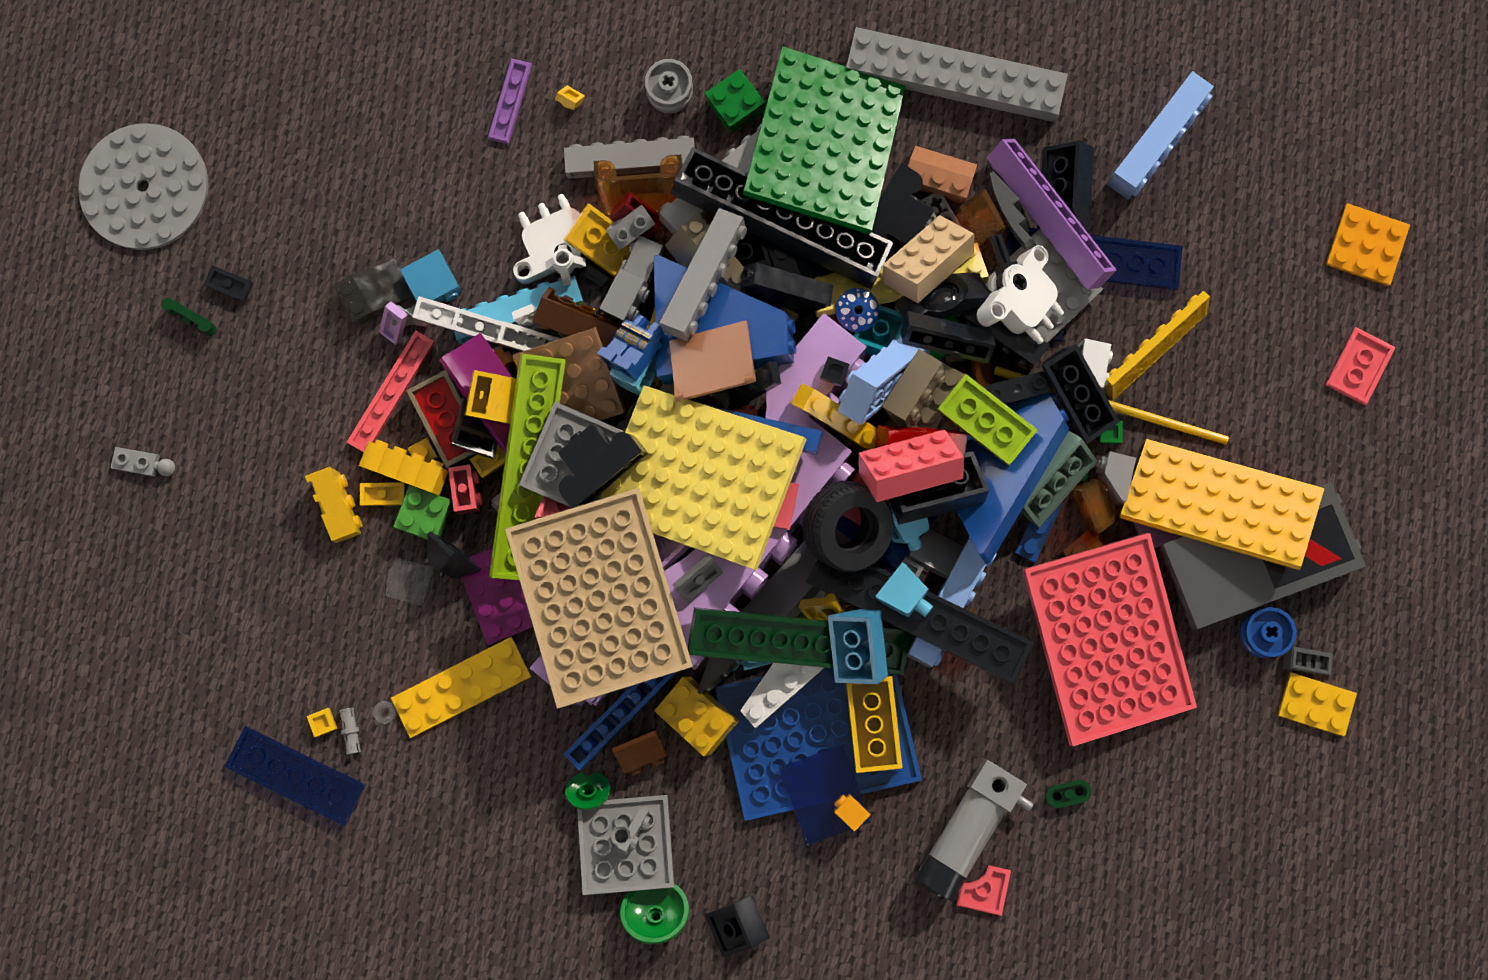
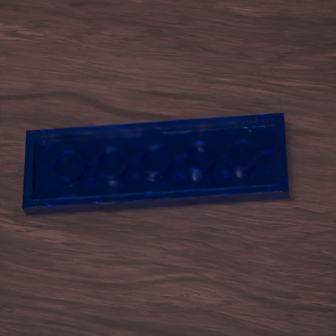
(295, 775)

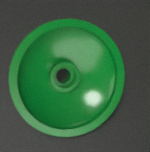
(642, 905)

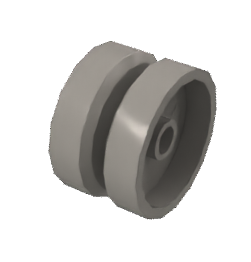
(669, 86)

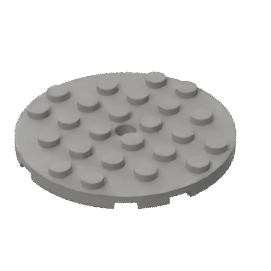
(112, 179)

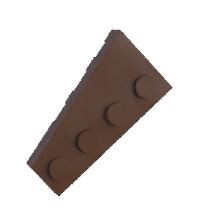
(568, 318)

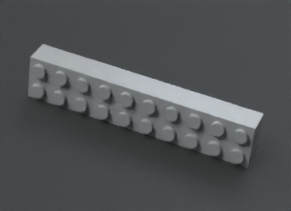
(958, 74)

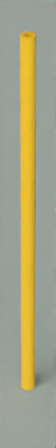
(1137, 413)

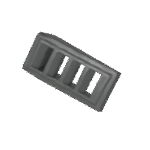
(1293, 660)

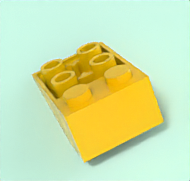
(491, 397)

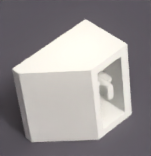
(1097, 357)

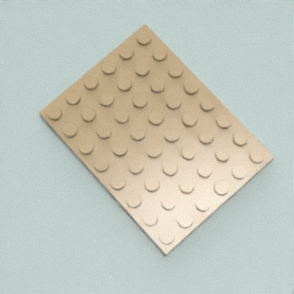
(598, 598)

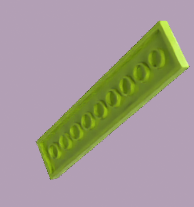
(536, 390)

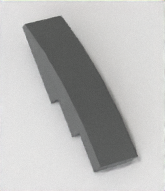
(1010, 208)

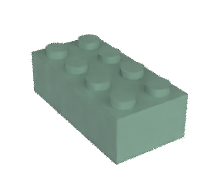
(1063, 473)

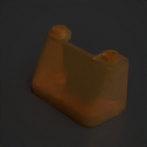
(650, 188)

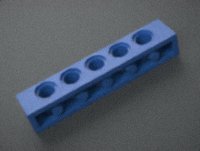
(614, 720)

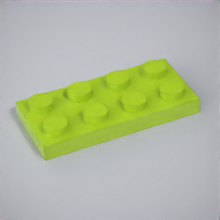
(987, 420)

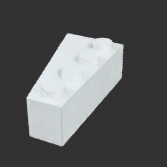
(775, 689)

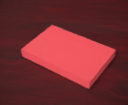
(1360, 366)

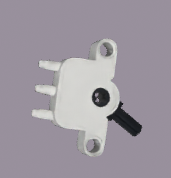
(1020, 292)

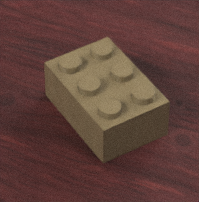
(914, 389)

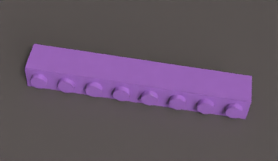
(1051, 214)

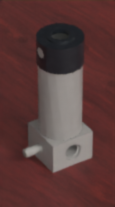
(970, 829)

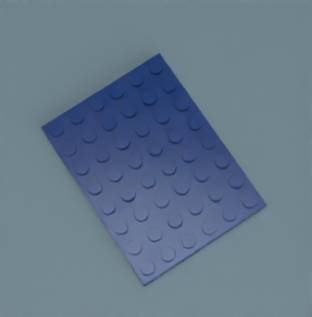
(802, 727)

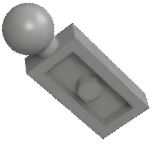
(141, 462)

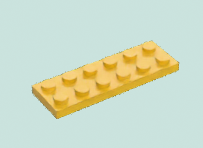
(1158, 345)
(461, 687)

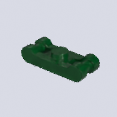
(188, 316)

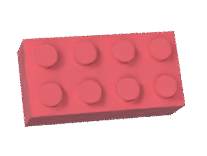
(911, 465)

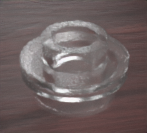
(377, 712)

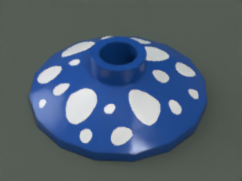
(846, 305)

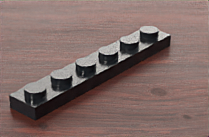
(766, 379)

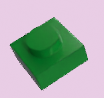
(1113, 435)

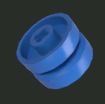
(1280, 628)

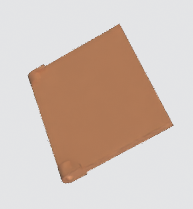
(712, 361)

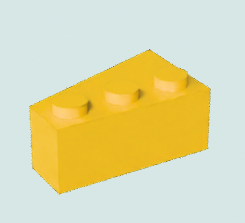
(335, 504)

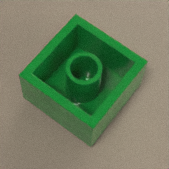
(735, 101)

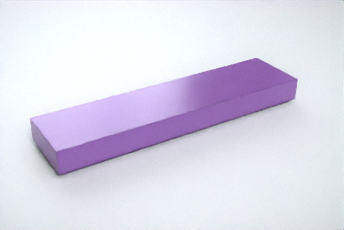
(510, 101)

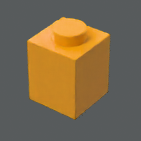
(851, 811)

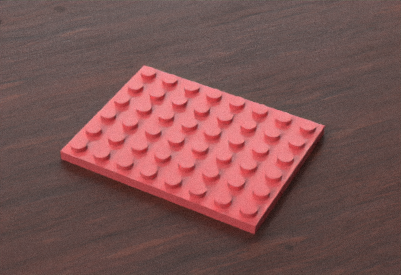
(1109, 639)

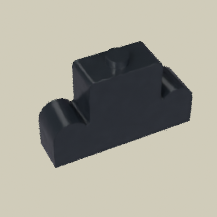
(899, 210)
(596, 463)

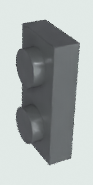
(697, 578)

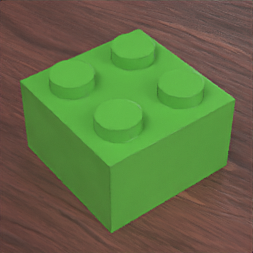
(423, 513)

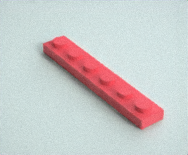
(391, 391)

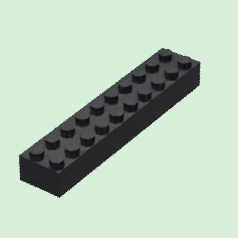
(846, 251)

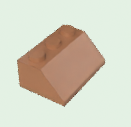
(943, 174)

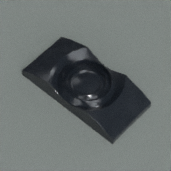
(952, 296)
(472, 435)

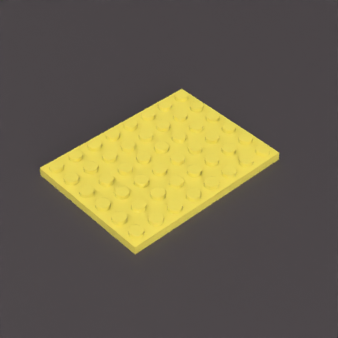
(709, 475)

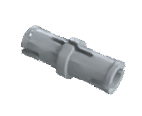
(350, 731)

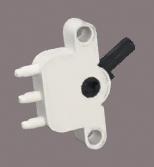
(543, 240)

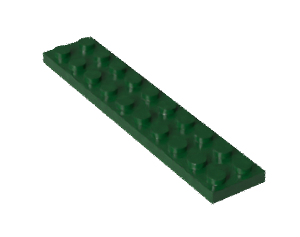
(777, 639)

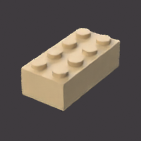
(928, 259)

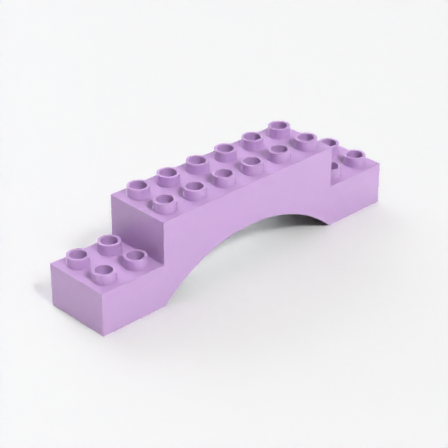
(813, 474)

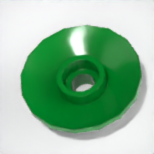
(581, 785)

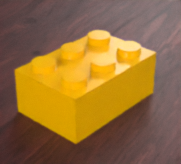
(696, 716)

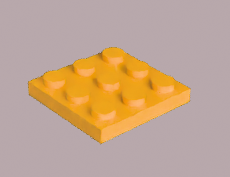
(1367, 244)

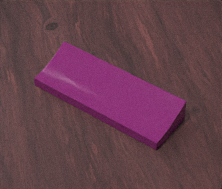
(478, 356)

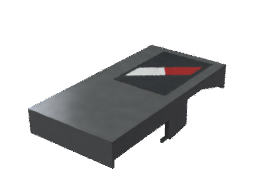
(1224, 583)

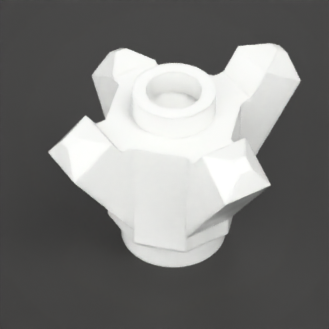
(564, 263)

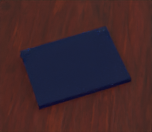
(815, 787)

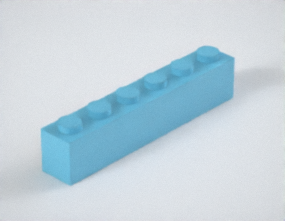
(504, 305)

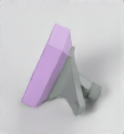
(395, 320)

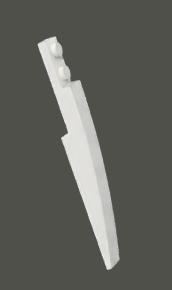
(471, 324)

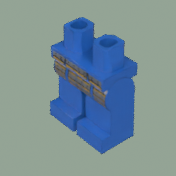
(633, 347)

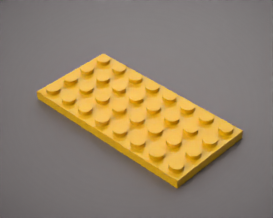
(1223, 504)

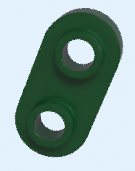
(1067, 793)

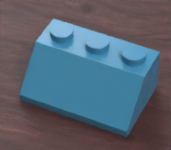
(858, 646)

